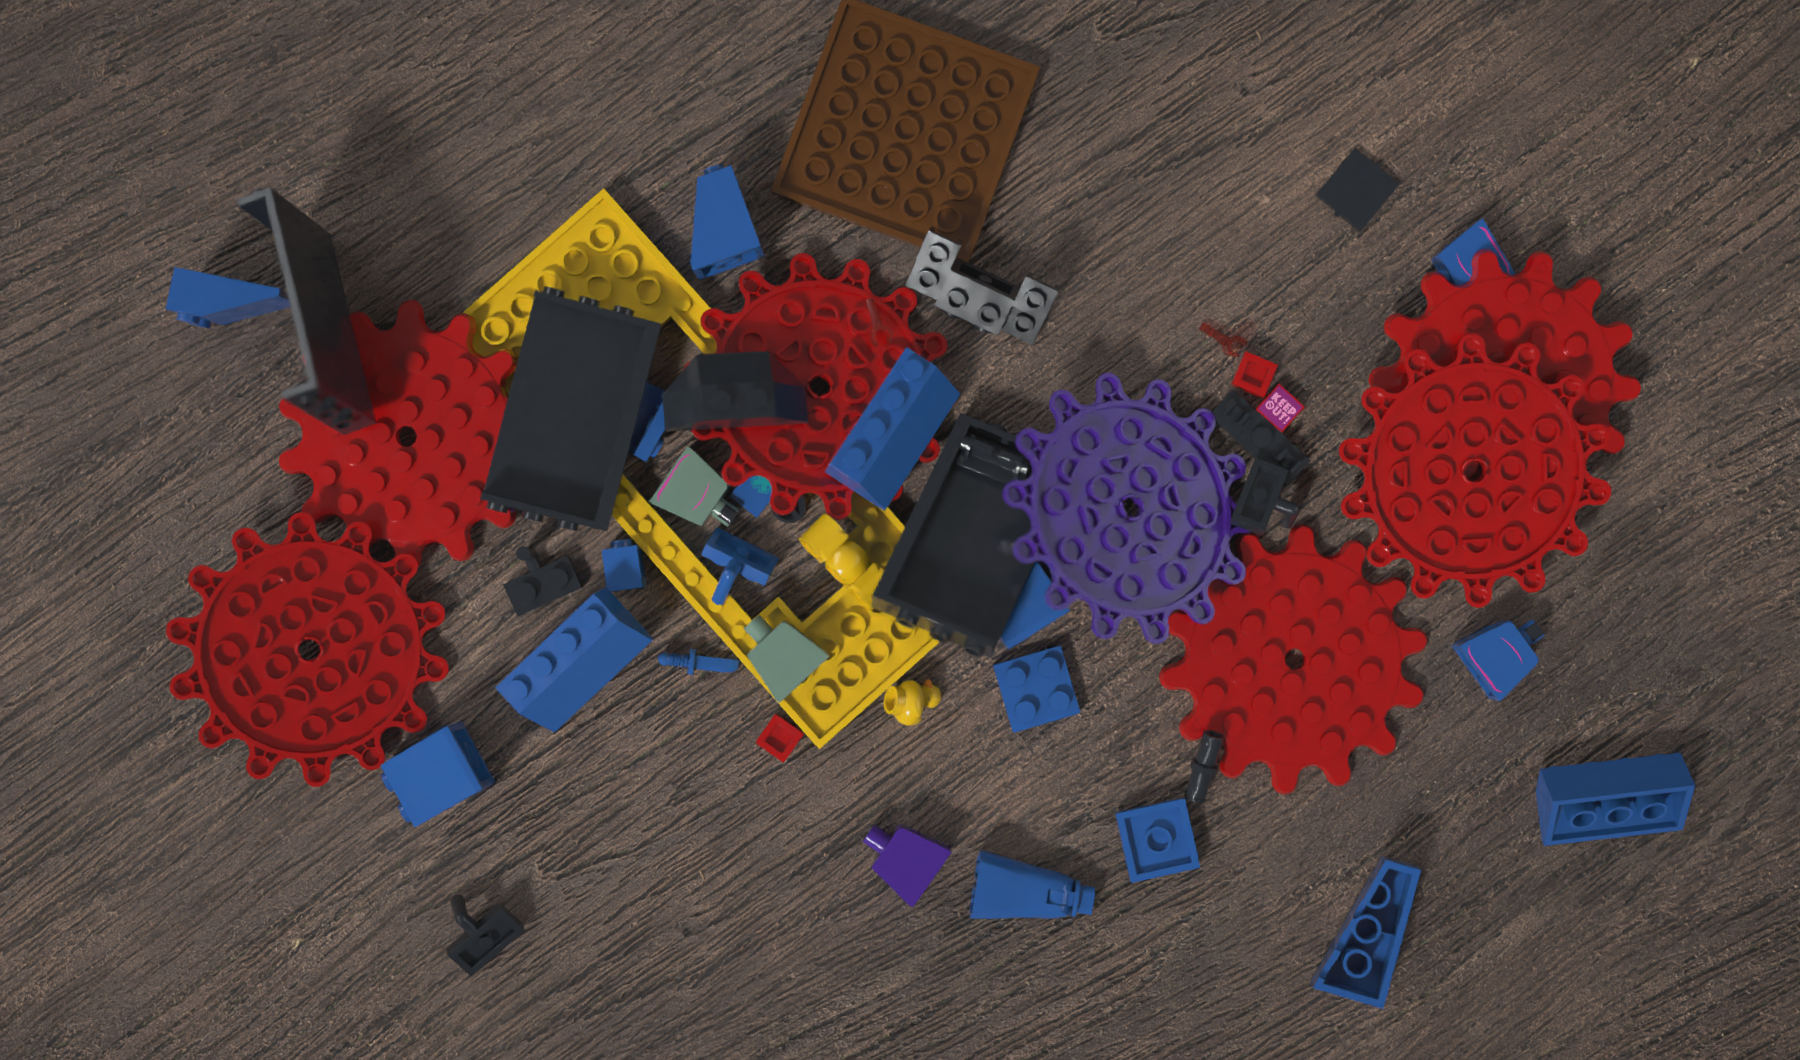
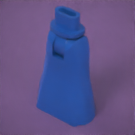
(1025, 891)

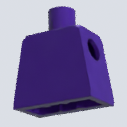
(906, 859)

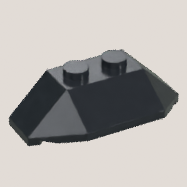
(734, 393)

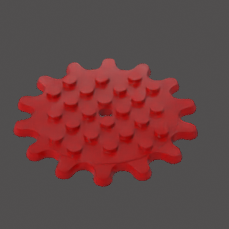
(1513, 312)
(814, 332)
(456, 410)
(1528, 483)
(252, 662)
(1347, 669)

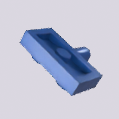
(737, 558)

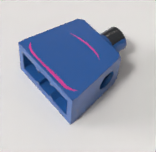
(1456, 258)
(1500, 655)

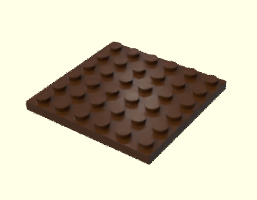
(904, 128)

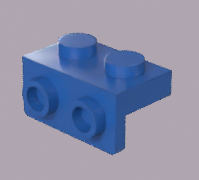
(649, 424)

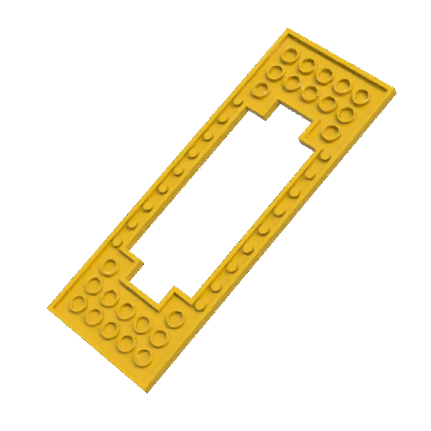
(612, 261)

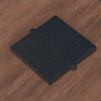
(1357, 189)

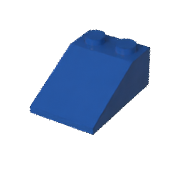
(220, 300)

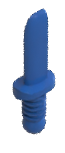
(698, 662)

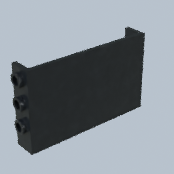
(328, 344)
(571, 411)
(956, 552)

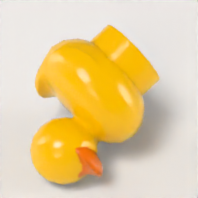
(909, 700)

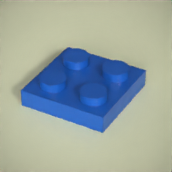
(1036, 689)
(1157, 840)

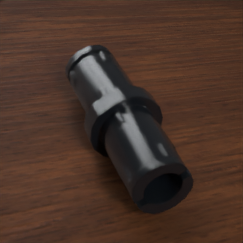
(1204, 766)

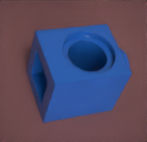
(623, 566)

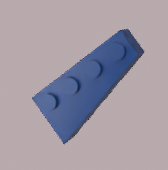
(1369, 940)

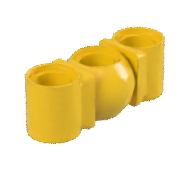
(842, 558)

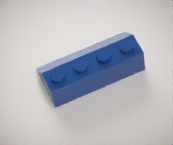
(894, 429)
(575, 661)
(1613, 798)

